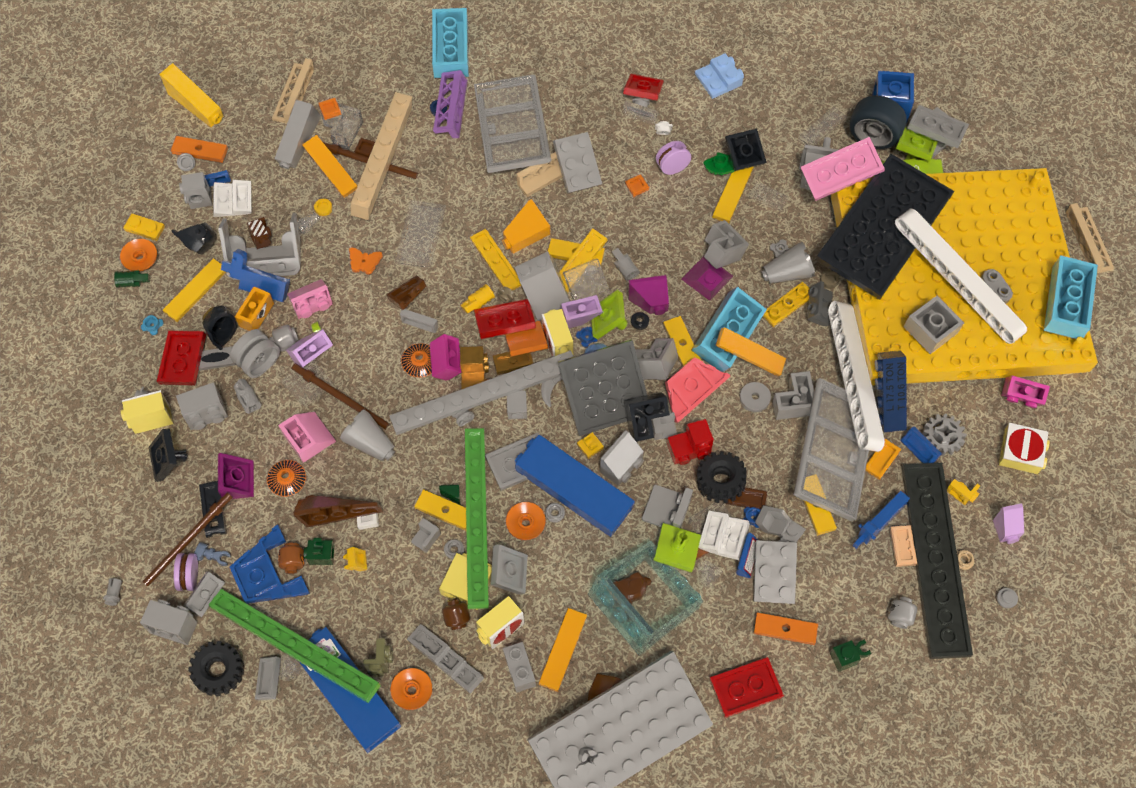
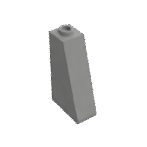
(297, 132)

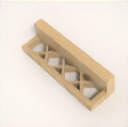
(298, 91)
(539, 177)
(1086, 240)

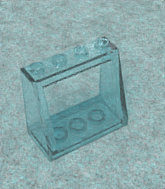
(624, 615)

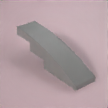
(445, 658)

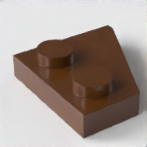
(407, 292)

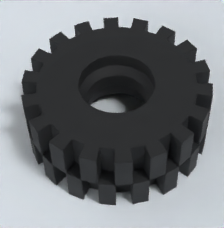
(721, 465)
(205, 658)

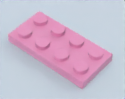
(842, 168)

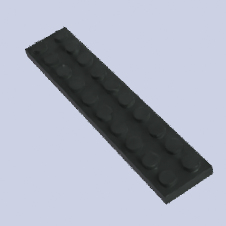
(937, 561)

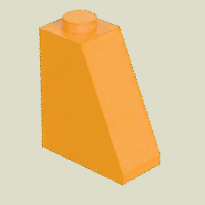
(525, 228)

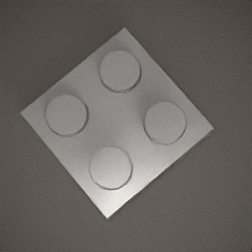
(509, 569)

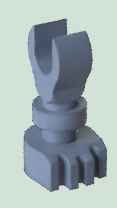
(202, 550)

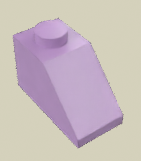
(581, 310)
(309, 347)
(1010, 523)

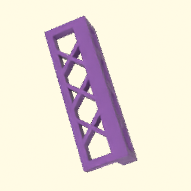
(455, 102)

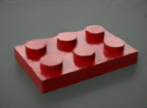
(504, 318)
(181, 358)
(746, 687)

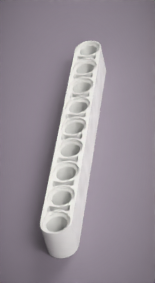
(961, 276)
(856, 377)

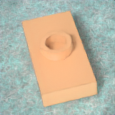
(903, 546)

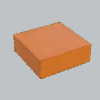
(329, 108)
(637, 185)

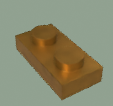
(506, 363)

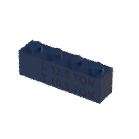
(891, 390)

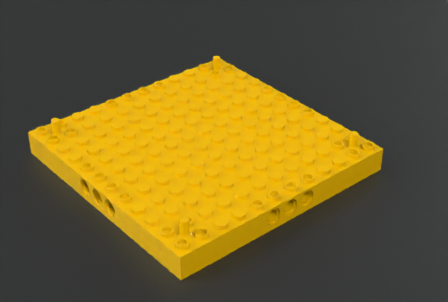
(992, 223)

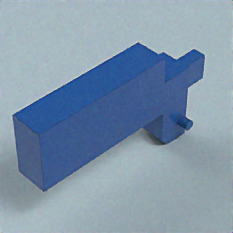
(252, 277)
(881, 520)

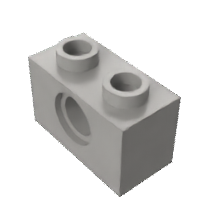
(196, 190)
(519, 667)

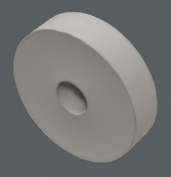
(758, 389)

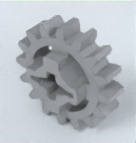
(952, 432)

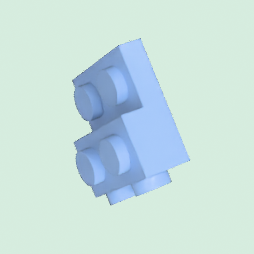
(720, 76)

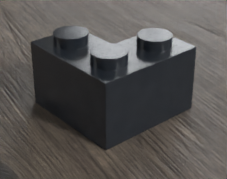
(641, 411)

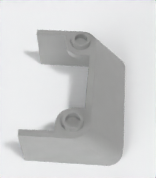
(277, 260)

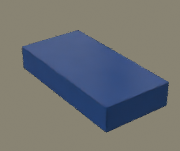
(920, 446)

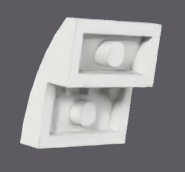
(232, 198)
(724, 535)

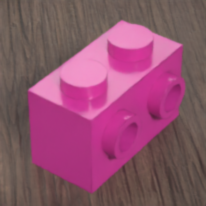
(445, 357)
(1024, 390)

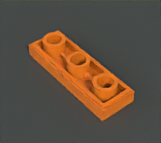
(199, 149)
(798, 631)

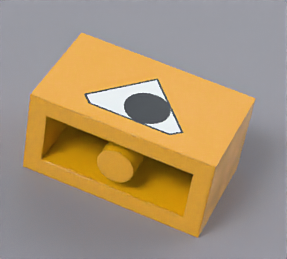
(254, 309)

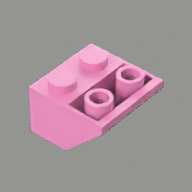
(310, 299)
(306, 435)

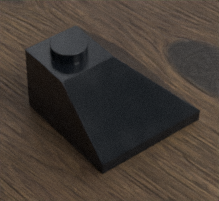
(745, 149)

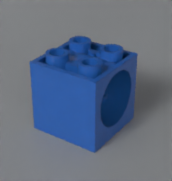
(896, 86)

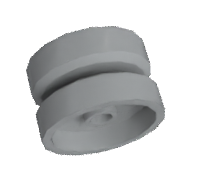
(254, 353)

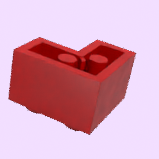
(692, 444)

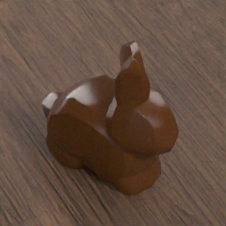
(633, 587)

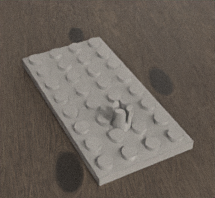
(622, 728)

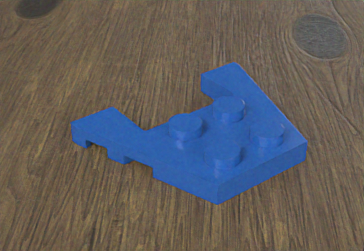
(258, 577)

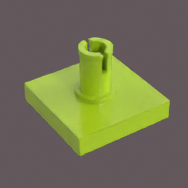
(916, 145)
(611, 317)
(677, 547)

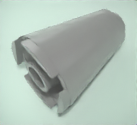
(789, 266)
(368, 437)

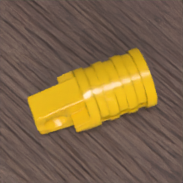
(478, 299)

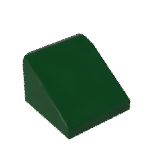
(451, 492)

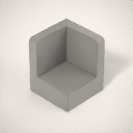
(517, 405)
(664, 426)
(773, 521)
(426, 535)

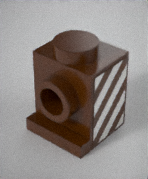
(259, 233)

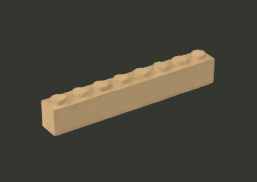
(381, 156)

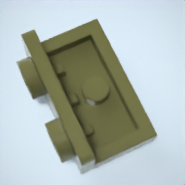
(384, 656)

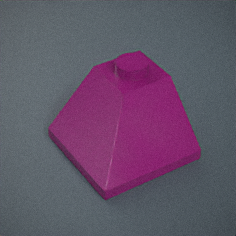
(706, 278)
(650, 294)

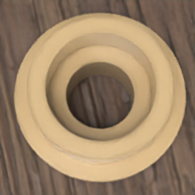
(969, 558)

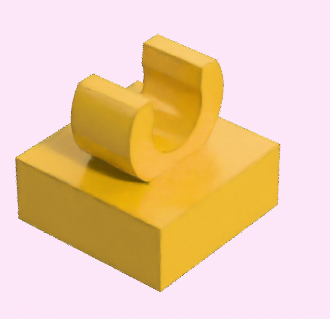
(590, 445)
(356, 559)

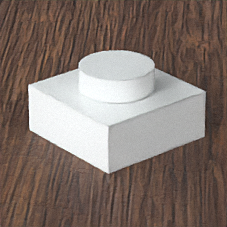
(367, 521)

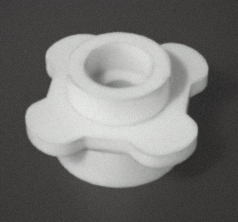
(663, 128)

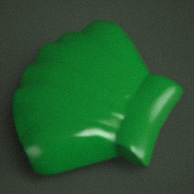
(719, 164)

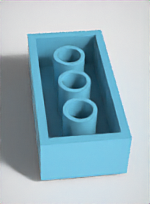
(450, 41)
(1071, 297)
(737, 313)

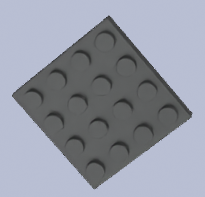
(600, 384)

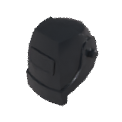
(197, 237)
(219, 325)

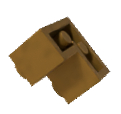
(473, 365)

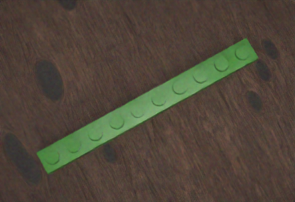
(476, 519)
(295, 646)

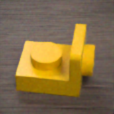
(962, 493)

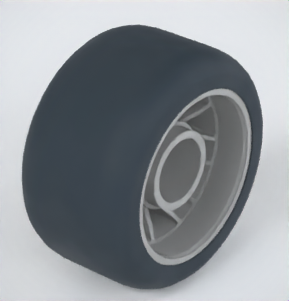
(879, 119)

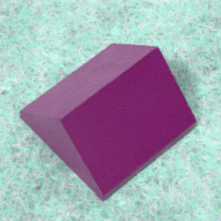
(235, 476)

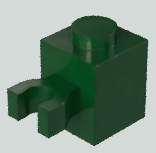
(319, 552)
(848, 655)

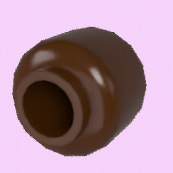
(456, 614)

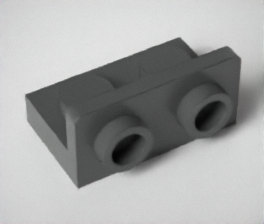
(819, 304)

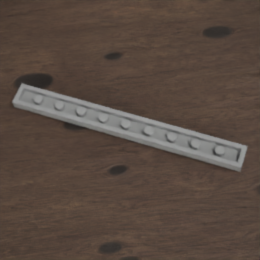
(477, 394)

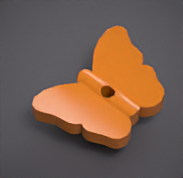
(364, 262)

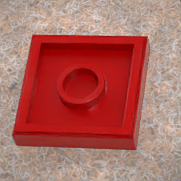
(643, 87)

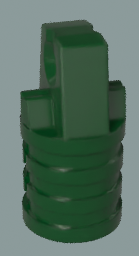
(130, 278)

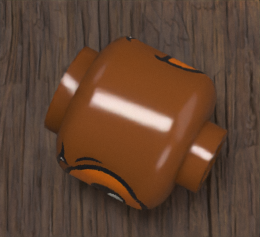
(291, 558)

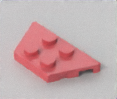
(692, 385)

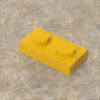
(144, 227)

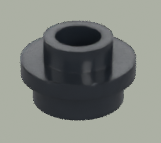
(640, 325)

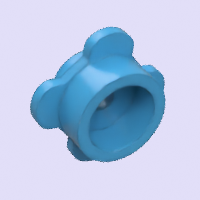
(146, 326)

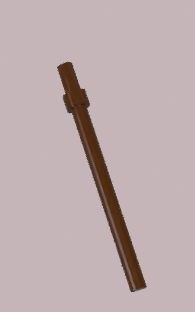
(336, 149)
(309, 376)
(215, 509)

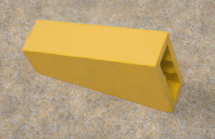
(190, 96)

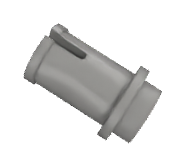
(112, 595)

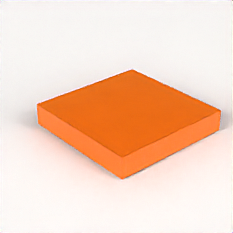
(527, 340)

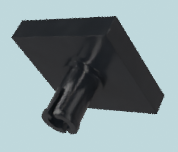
(163, 455)

